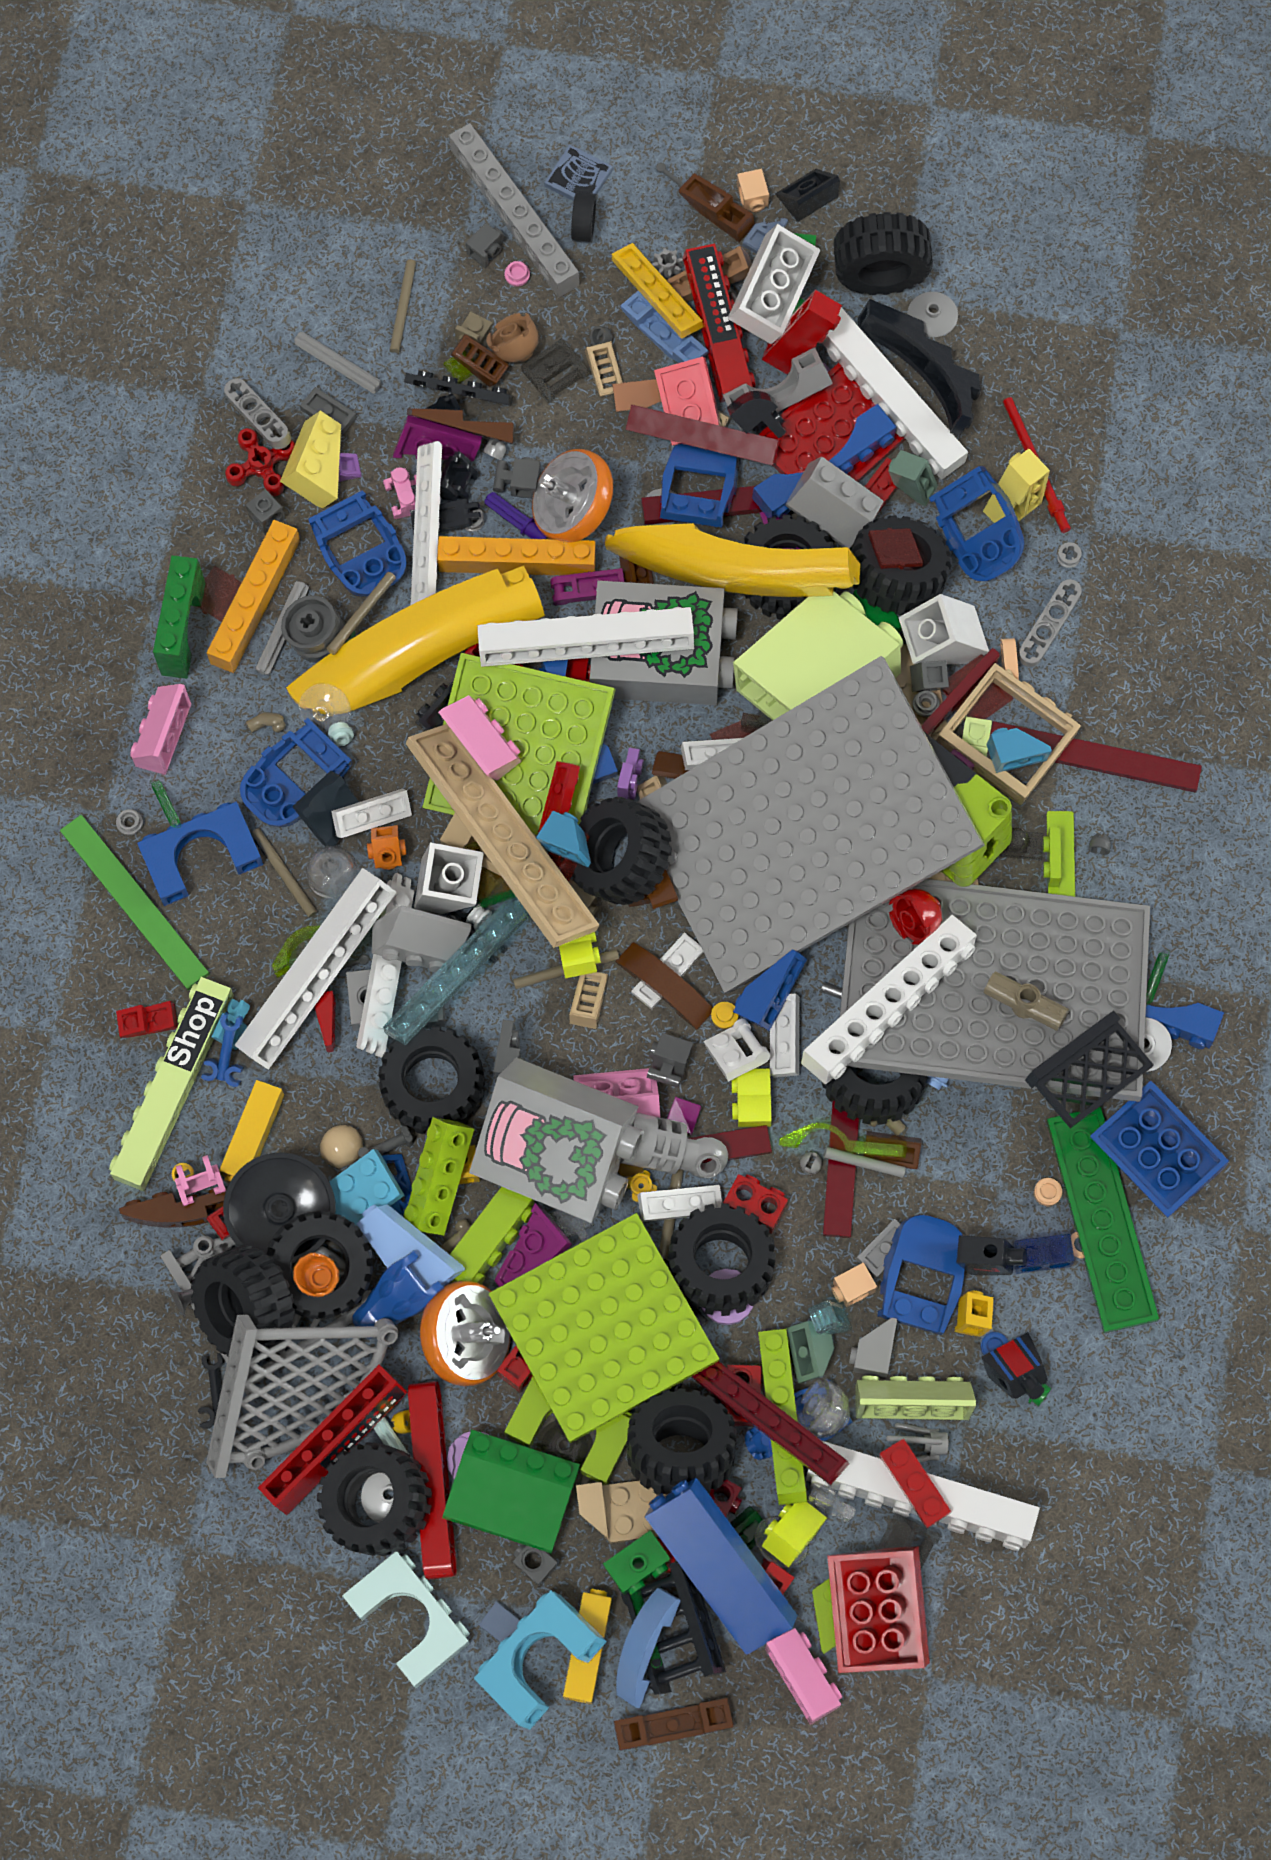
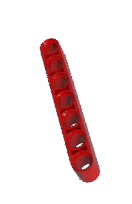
(430, 1452)

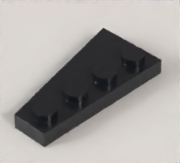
(450, 385)

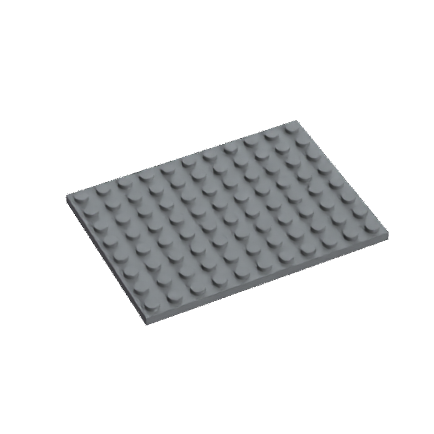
(809, 824)
(1069, 947)

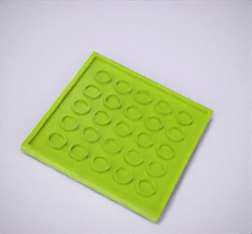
(548, 722)
(603, 1327)

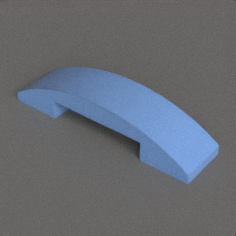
(659, 331)
(640, 1643)

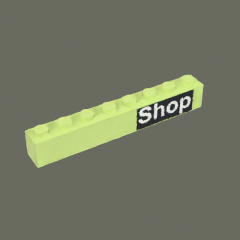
(171, 1084)

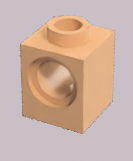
(753, 190)
(853, 1285)

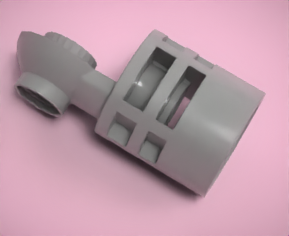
(668, 1149)

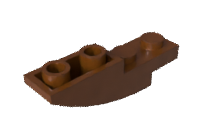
(167, 1213)

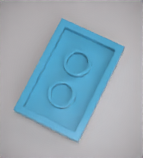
(364, 1185)

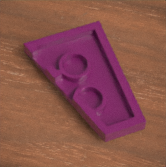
(422, 432)
(537, 1244)

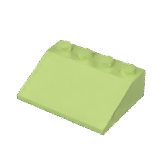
(914, 1399)

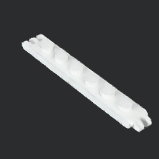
(426, 521)
(383, 981)

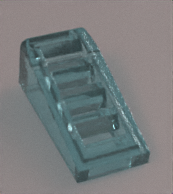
(829, 1318)

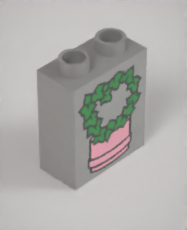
(676, 675)
(556, 1141)

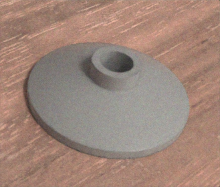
(936, 323)

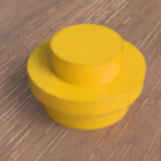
(723, 1015)

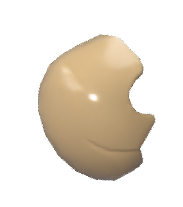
(341, 1146)

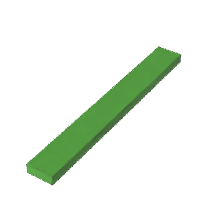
(134, 902)

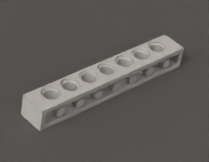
(514, 210)

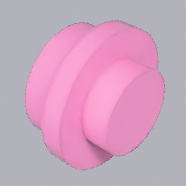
(517, 273)

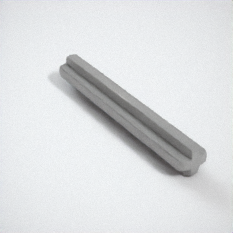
(337, 362)
(276, 638)

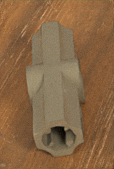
(1011, 994)

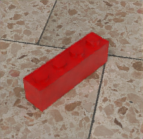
(804, 330)

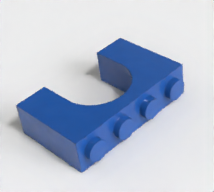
(223, 824)

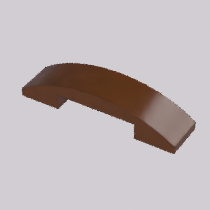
(666, 984)
(673, 1724)

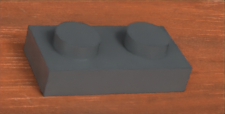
(318, 400)

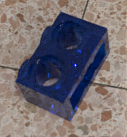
(1046, 1253)

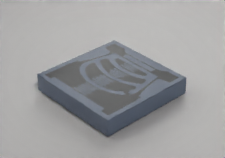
(578, 173)

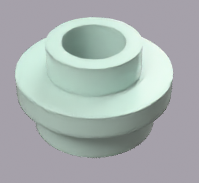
(340, 733)

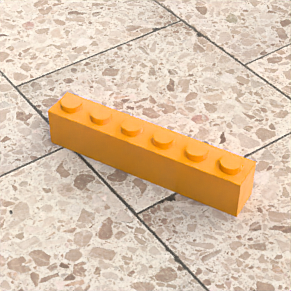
(506, 554)
(253, 596)

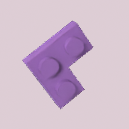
(627, 783)

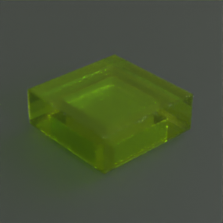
(456, 369)

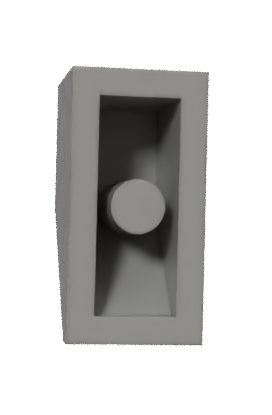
(874, 1350)

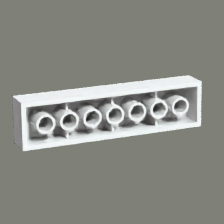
(971, 1507)

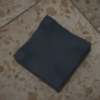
(319, 801)

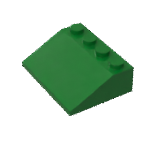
(511, 1491)

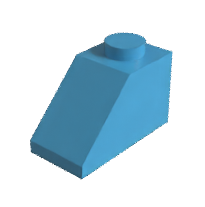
(1015, 749)
(565, 838)

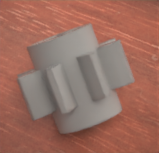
(667, 263)

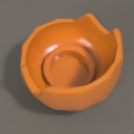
(316, 1275)

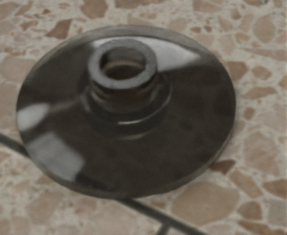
(553, 1435)

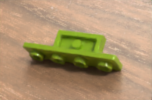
(1060, 853)

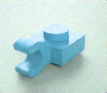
(234, 1009)

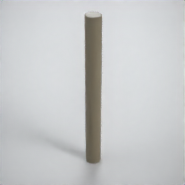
(402, 306)
(360, 613)
(284, 873)
(557, 971)
(668, 1225)

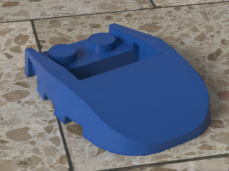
(698, 509)
(992, 549)
(366, 570)
(272, 793)
(928, 1244)

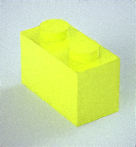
(793, 1532)

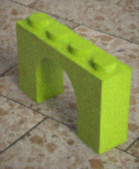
(607, 1447)

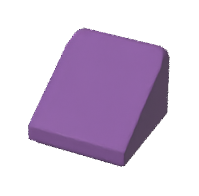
(348, 467)

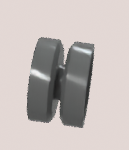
(311, 626)

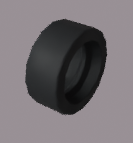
(583, 217)

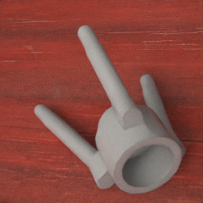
(933, 1441)

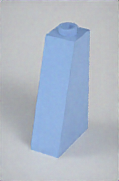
(396, 1237)

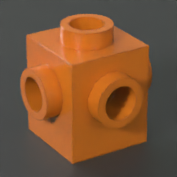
(386, 847)

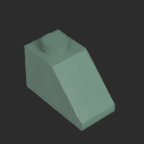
(913, 476)
(809, 1351)

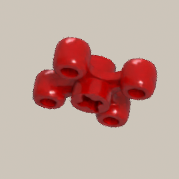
(254, 467)

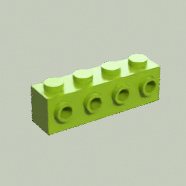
(438, 1175)
(491, 1233)

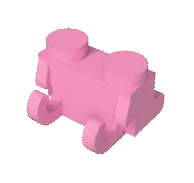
(400, 480)
(199, 1181)

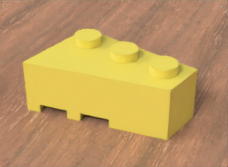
(315, 461)
(1023, 484)

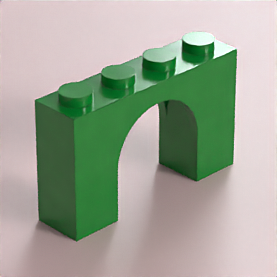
(183, 589)

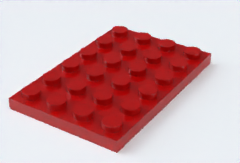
(822, 427)

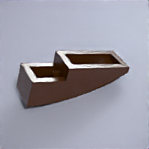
(717, 207)

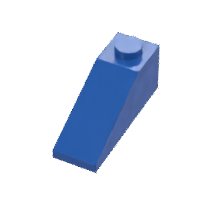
(767, 994)

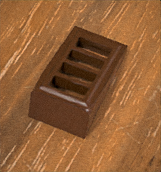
(484, 354)

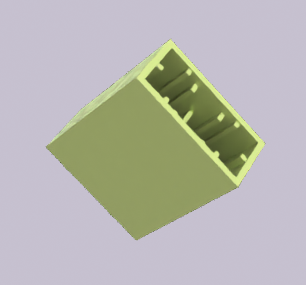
(812, 651)

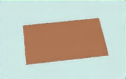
(637, 393)

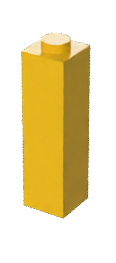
(252, 1128)
(581, 1675)

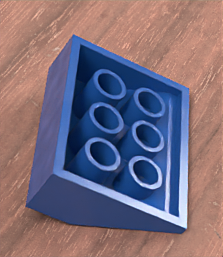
(1160, 1150)

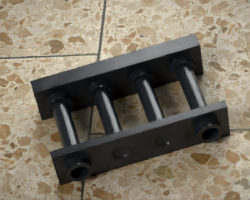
(699, 1632)

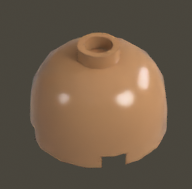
(514, 338)

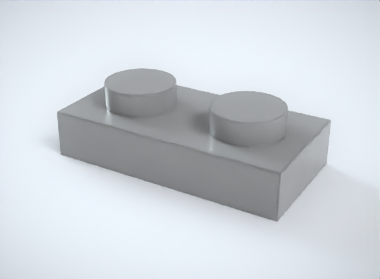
(875, 1252)

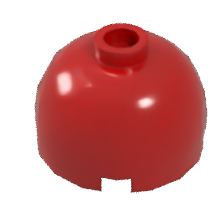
(915, 915)

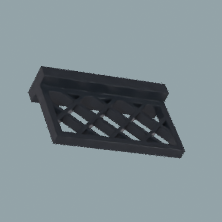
(1080, 1048)

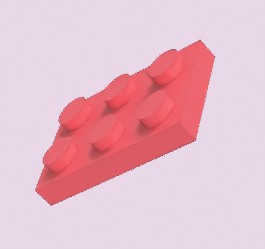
(688, 391)

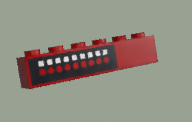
(713, 306)
(337, 1432)

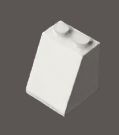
(943, 632)
(448, 879)

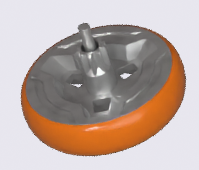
(561, 490)
(480, 1334)

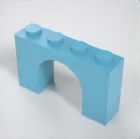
(503, 1673)

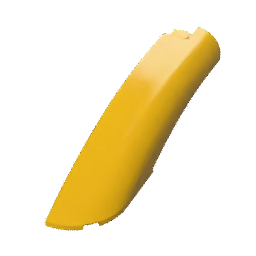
(421, 637)

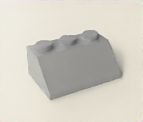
(833, 501)
(418, 937)

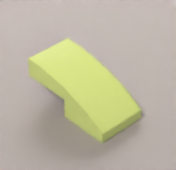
(977, 733)

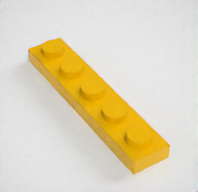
(657, 290)

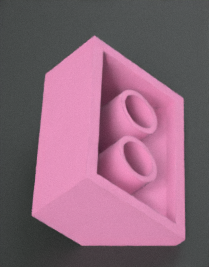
(161, 728)
(481, 736)
(628, 1086)
(803, 1675)

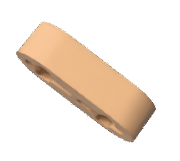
(1009, 656)

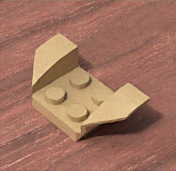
(616, 1509)

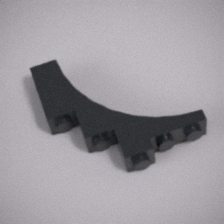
(930, 359)

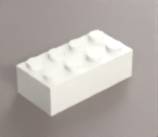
(774, 284)

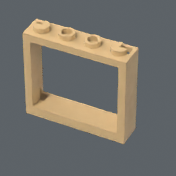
(1025, 694)

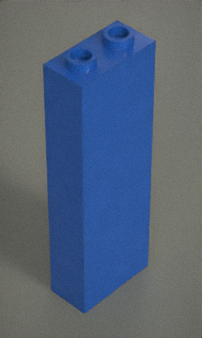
(720, 1565)

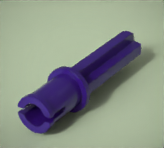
(526, 525)

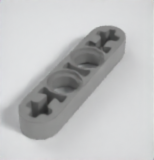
(255, 415)
(1051, 624)

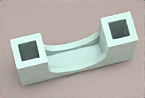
(394, 1579)

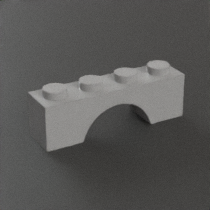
(804, 379)

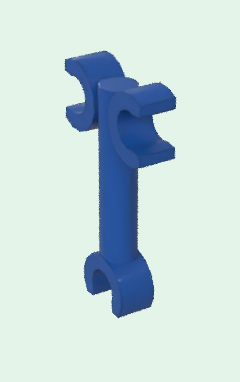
(221, 1070)

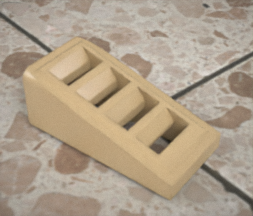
(597, 350)
(586, 1015)

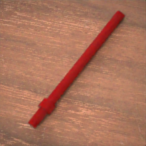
(1054, 505)

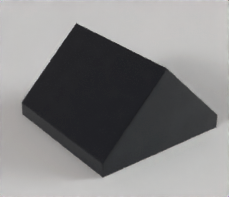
(809, 193)

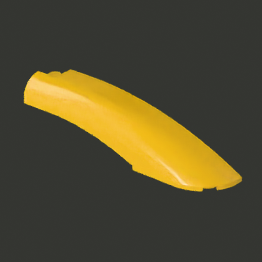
(739, 568)

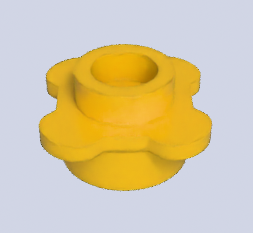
(640, 1178)

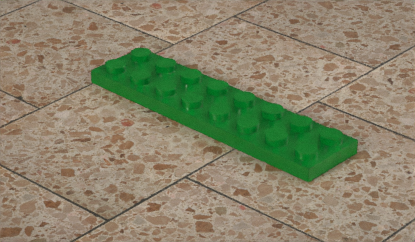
(1103, 1225)

